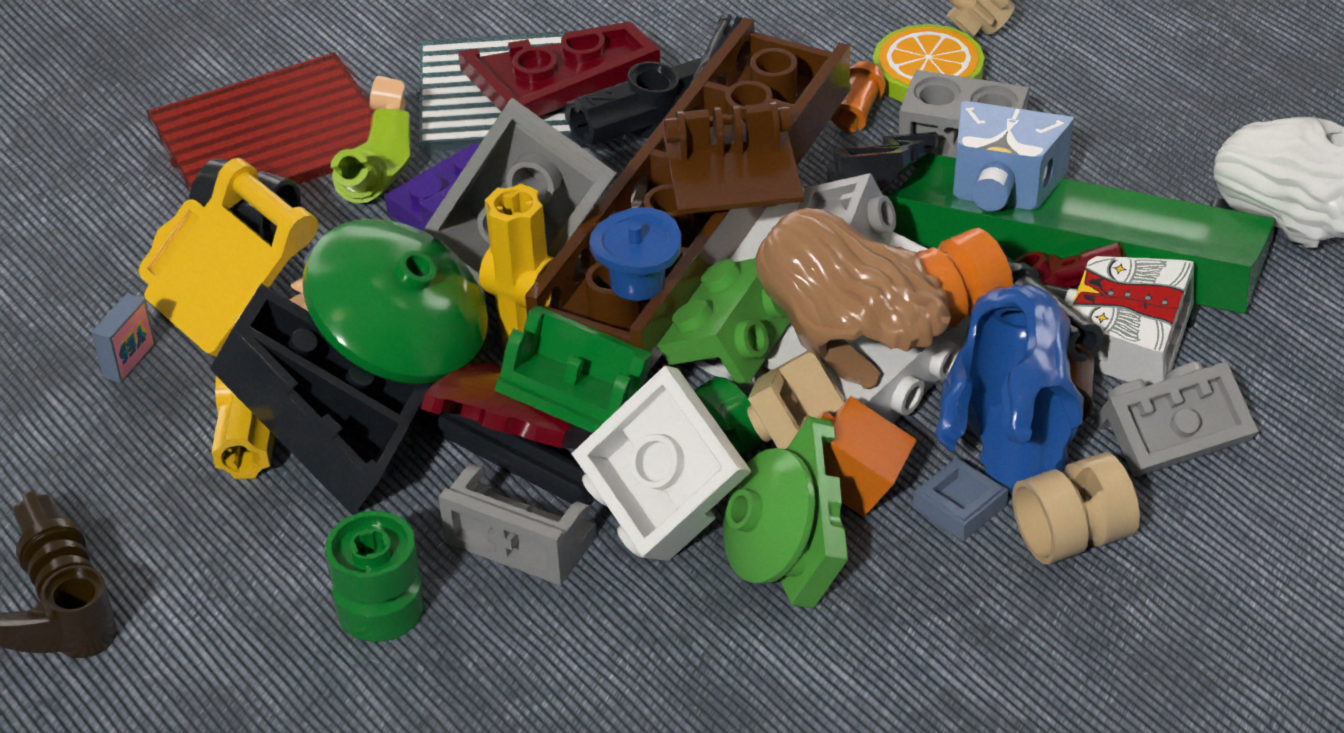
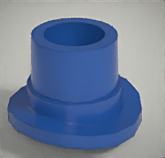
(636, 250)

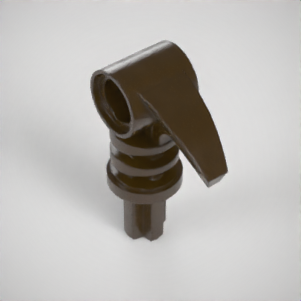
(73, 597)

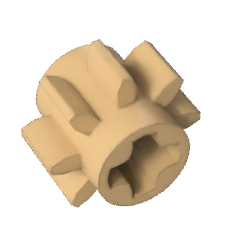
(980, 14)

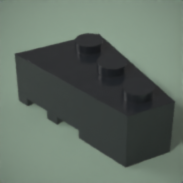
(314, 398)

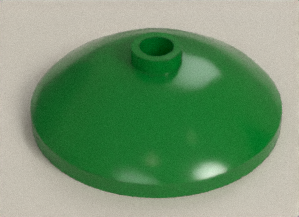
(394, 301)

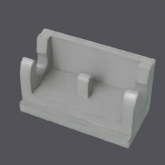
(513, 530)

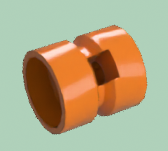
(967, 270)

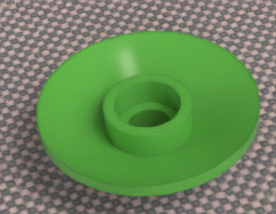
(769, 516)

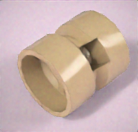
(1082, 505)

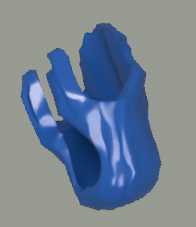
(1013, 385)

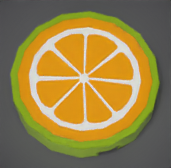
(926, 49)

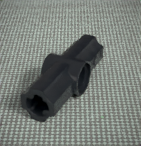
(629, 106)

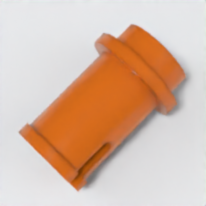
(866, 87)

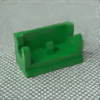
(570, 369)

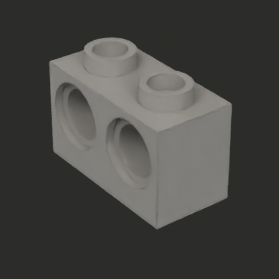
(935, 103)

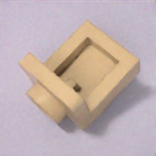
(791, 394)

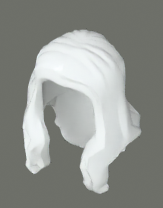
(1287, 173)

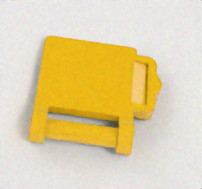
(212, 262)

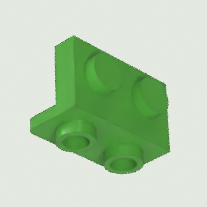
(726, 320)

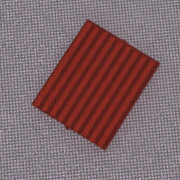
(276, 122)

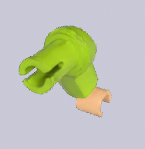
(373, 167)

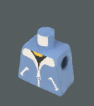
(1010, 155)

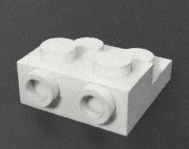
(660, 466)

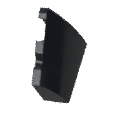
(883, 161)

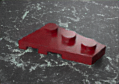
(559, 72)

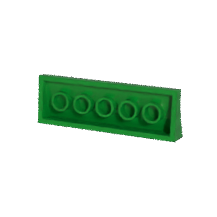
(1082, 216)

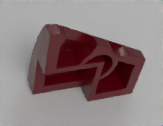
(472, 396)

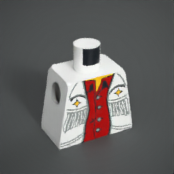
(1140, 310)

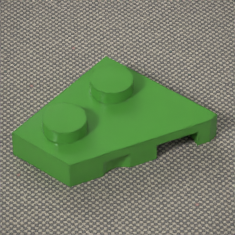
(826, 546)

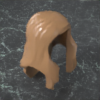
(848, 287)

